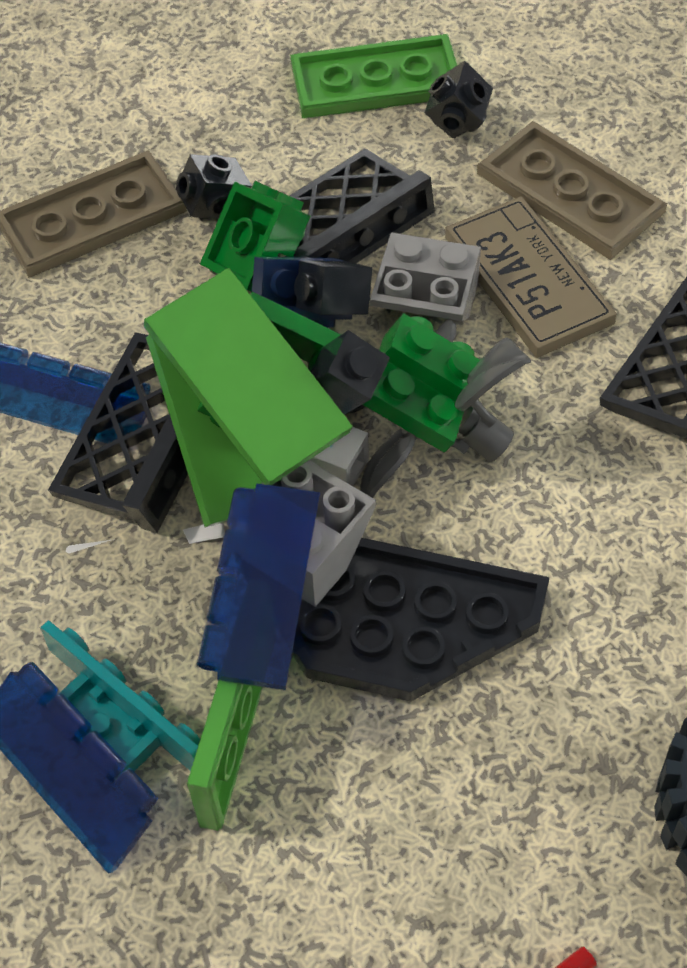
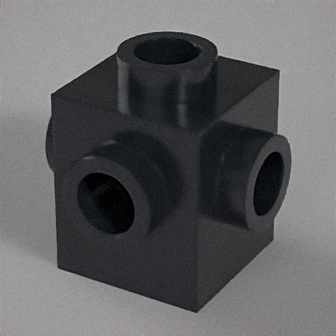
(459, 100)
(207, 184)

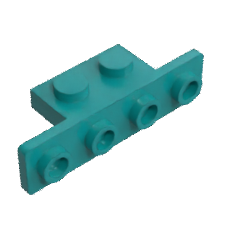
(124, 719)

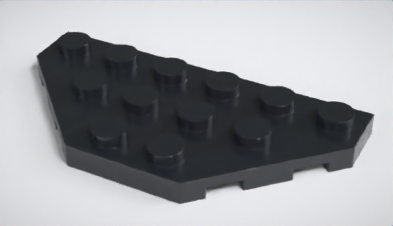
(414, 620)

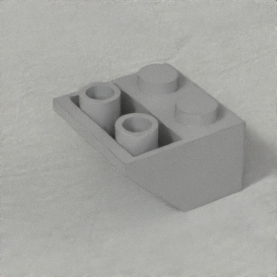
(427, 277)
(338, 526)

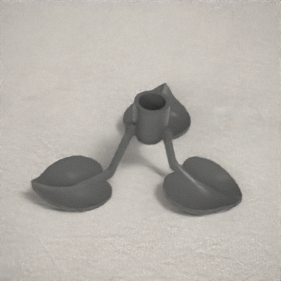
(478, 426)

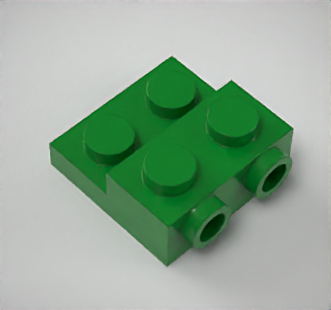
(254, 225)
(422, 381)

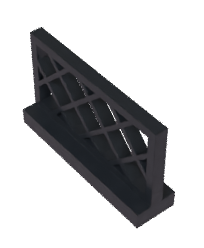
(369, 227)
(649, 409)
(154, 476)

